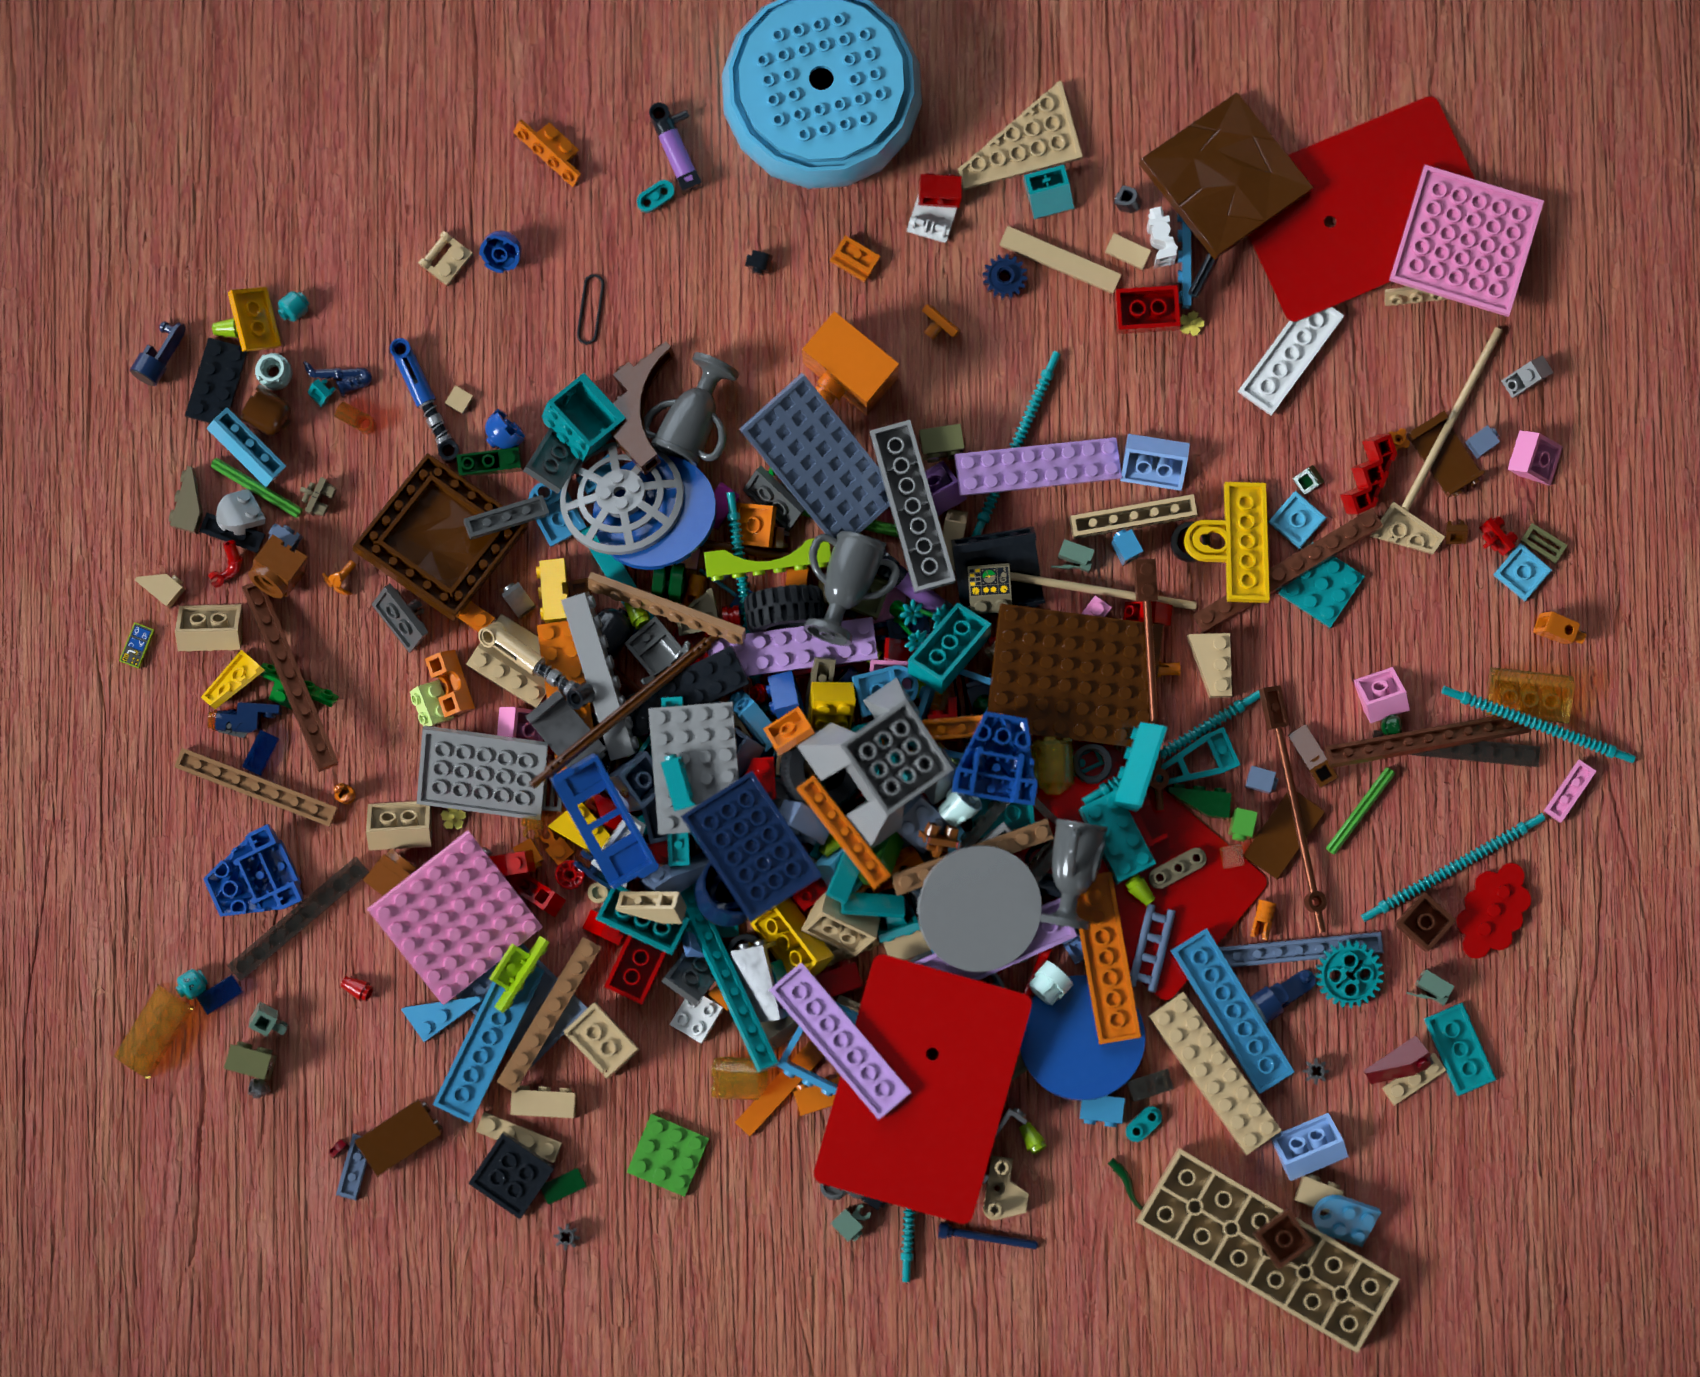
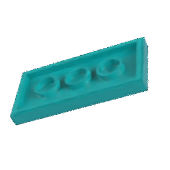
(1459, 1049)

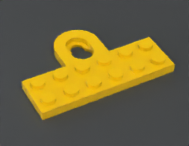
(1245, 542)

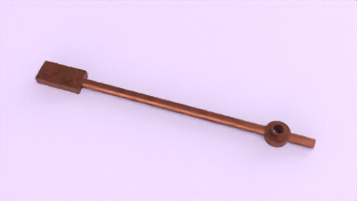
(1147, 591)
(1277, 719)

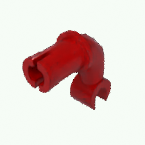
(234, 564)

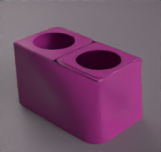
(722, 503)

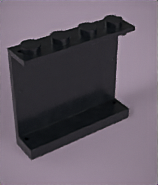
(1003, 547)

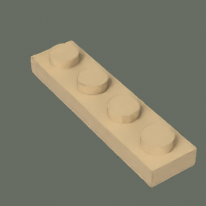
(540, 1144)

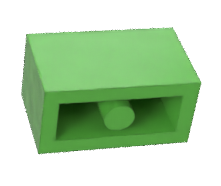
(1242, 824)

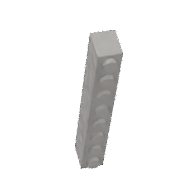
(599, 672)

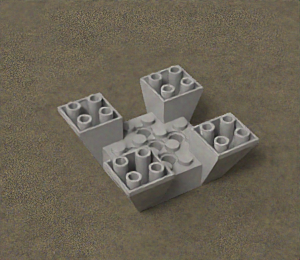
(897, 724)

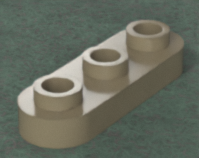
(1168, 872)

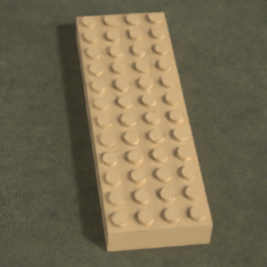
(1216, 1224)

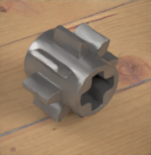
(1309, 1071)
(572, 1237)

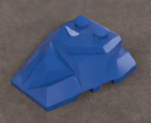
(998, 762)
(255, 876)

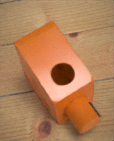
(1558, 628)

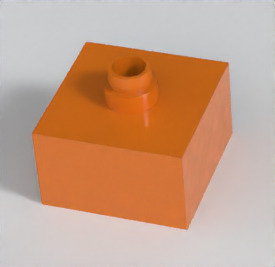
(849, 365)

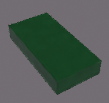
(563, 1186)

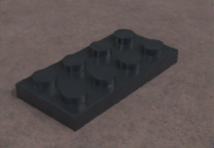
(216, 380)

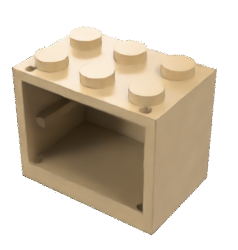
(601, 1040)

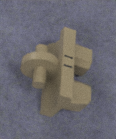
(314, 505)

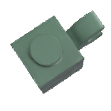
(265, 1018)
(848, 1224)

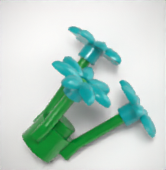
(909, 613)

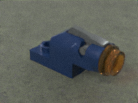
(243, 720)

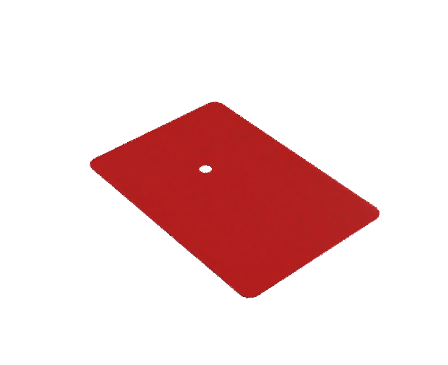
(1368, 186)
(1202, 900)
(940, 1136)

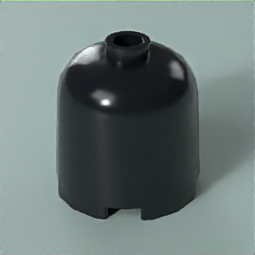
(616, 628)

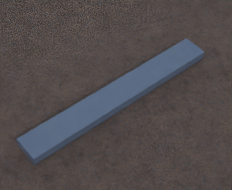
(1295, 949)

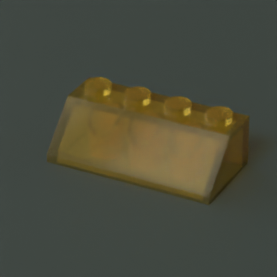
(1532, 693)
(153, 1031)

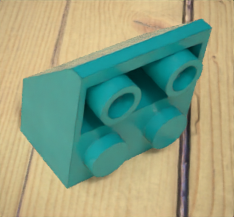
(1048, 191)

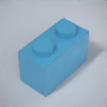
(1126, 546)
(1103, 1109)

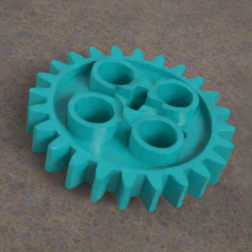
(1335, 961)

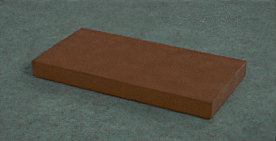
(1278, 838)

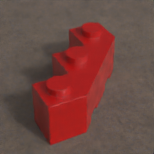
(1370, 475)

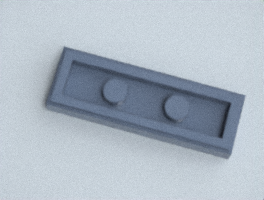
(352, 1172)

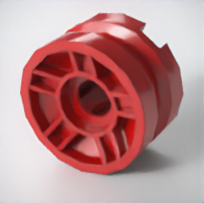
(731, 614)
(561, 876)

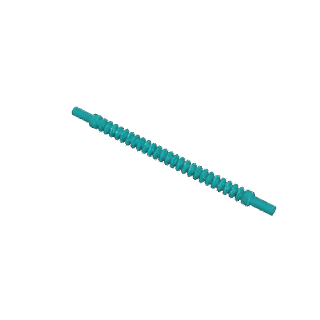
(1046, 374)
(734, 518)
(1467, 698)
(1238, 706)
(1521, 828)
(907, 1255)

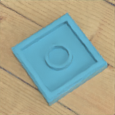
(1297, 520)
(1522, 572)

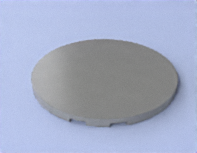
(979, 908)

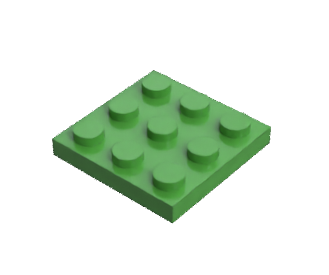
(667, 1155)

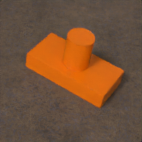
(939, 322)

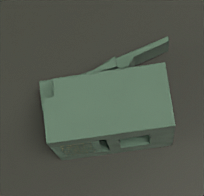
(1075, 554)
(1433, 985)

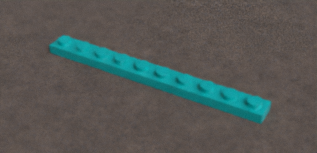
(729, 985)

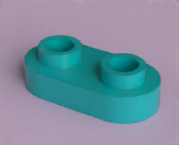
(654, 195)
(1144, 1124)

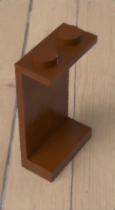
(1453, 465)
(398, 1137)

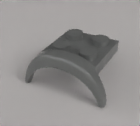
(655, 648)

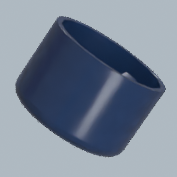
(710, 906)

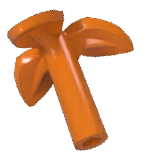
(336, 579)

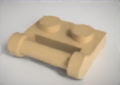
(450, 263)

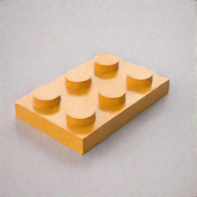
(254, 319)

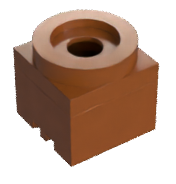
(277, 568)
(389, 872)

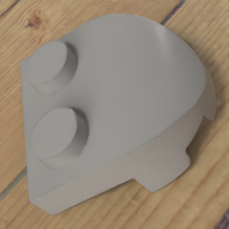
(239, 512)

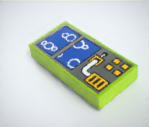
(136, 645)

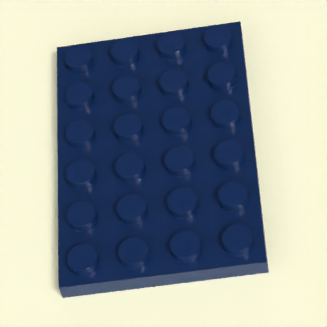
(751, 846)

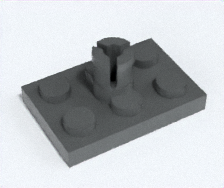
(551, 462)
(768, 491)
(401, 617)
(690, 978)

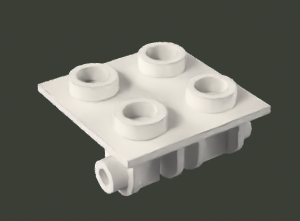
(931, 222)
(698, 1019)

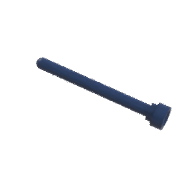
(946, 1230)

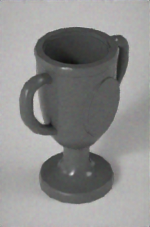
(692, 415)
(847, 581)
(1075, 866)

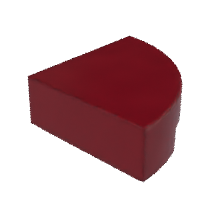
(338, 1147)

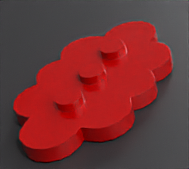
(1493, 910)

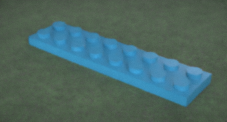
(1232, 1011)
(484, 1050)

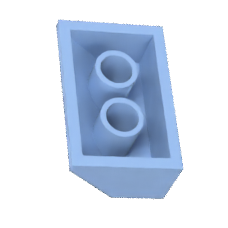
(1155, 462)
(1309, 1146)

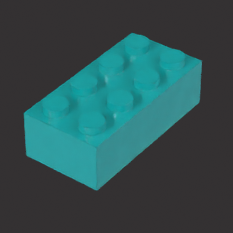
(949, 648)
(1125, 847)

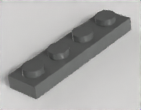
(506, 517)

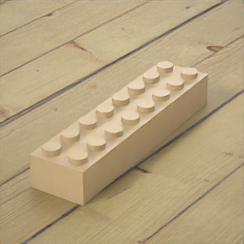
(1214, 1073)

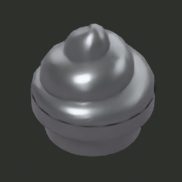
(258, 1088)

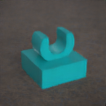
(320, 392)

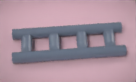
(1146, 936)

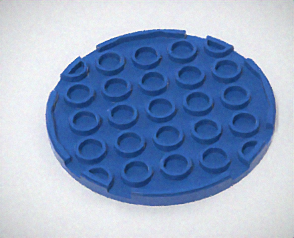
(688, 532)
(1064, 1048)

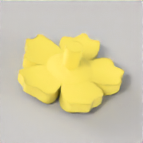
(1191, 323)
(453, 818)

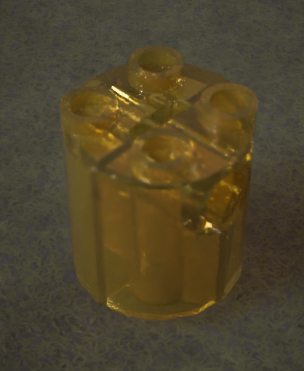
(1053, 764)
(737, 1079)

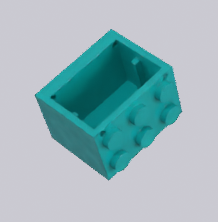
(582, 417)

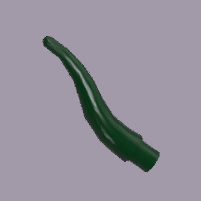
(1119, 1169)

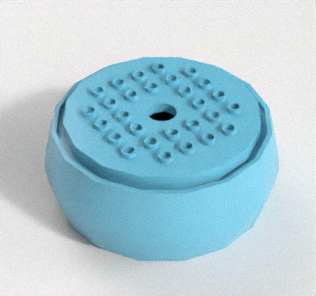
(830, 133)

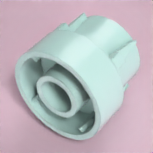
(263, 367)
(959, 808)
(1050, 983)

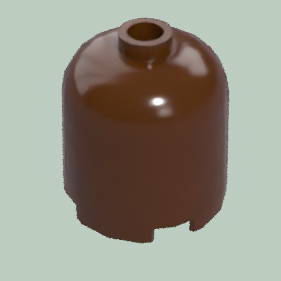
(266, 412)

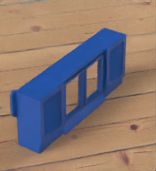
(625, 857)

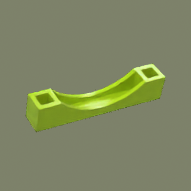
(724, 563)

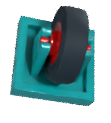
(893, 927)

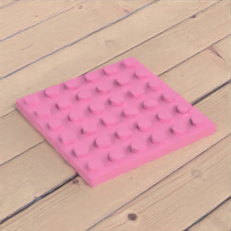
(1466, 240)
(454, 917)

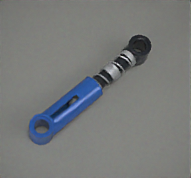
(423, 398)

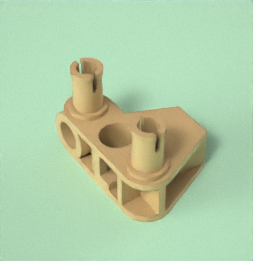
(1010, 1198)

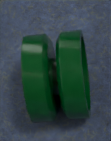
(670, 584)

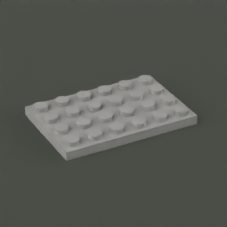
(709, 751)
(481, 772)

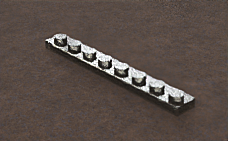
(1485, 752)
(298, 919)

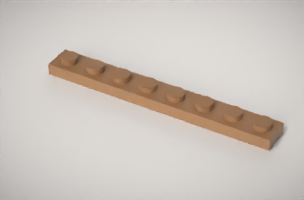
(666, 608)
(256, 787)
(1011, 842)
(548, 1014)

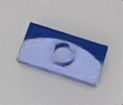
(260, 752)
(220, 994)

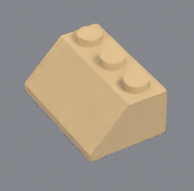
(209, 627)
(398, 825)
(840, 930)

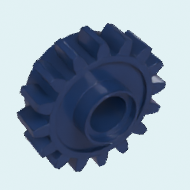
(1007, 266)

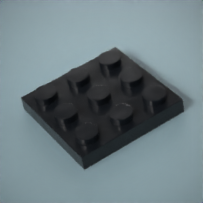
(511, 1175)

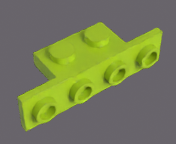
(514, 969)

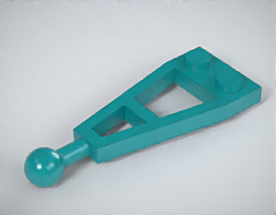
(1221, 750)

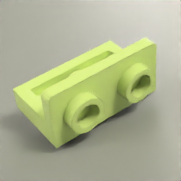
(427, 703)

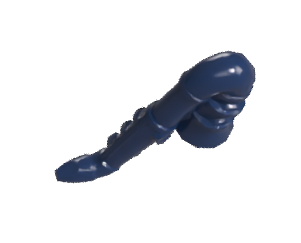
(351, 378)

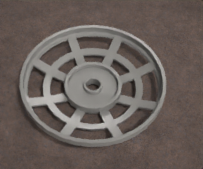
(622, 506)

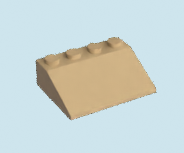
(507, 673)

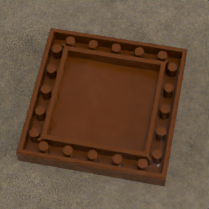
(1225, 175)
(424, 541)

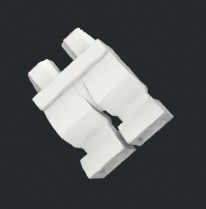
(1159, 229)

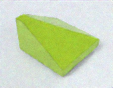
(829, 846)

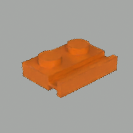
(854, 258)

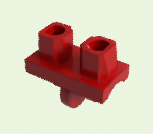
(1496, 537)

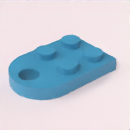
(553, 525)
(870, 682)
(1346, 1220)

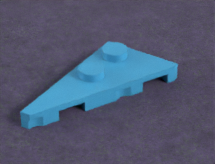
(433, 1017)

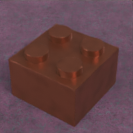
(1425, 922)
(1283, 1238)

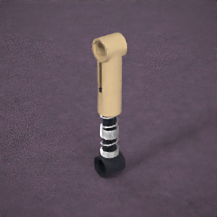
(496, 636)

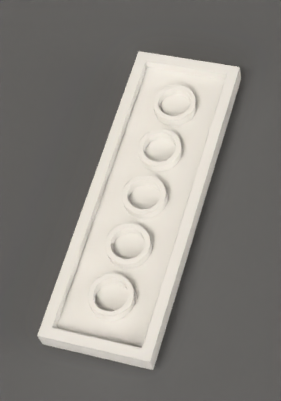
(1288, 359)

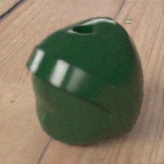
(980, 704)
(1391, 725)

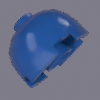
(500, 251)
(502, 431)

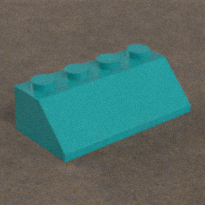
(1139, 766)
(659, 935)

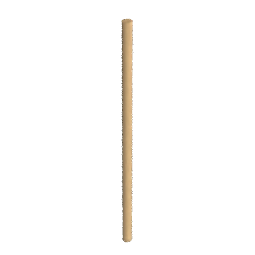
(1452, 418)
(1096, 589)

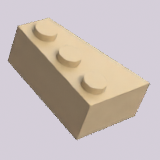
(1213, 659)

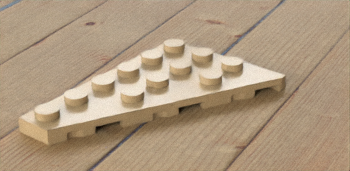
(1032, 142)

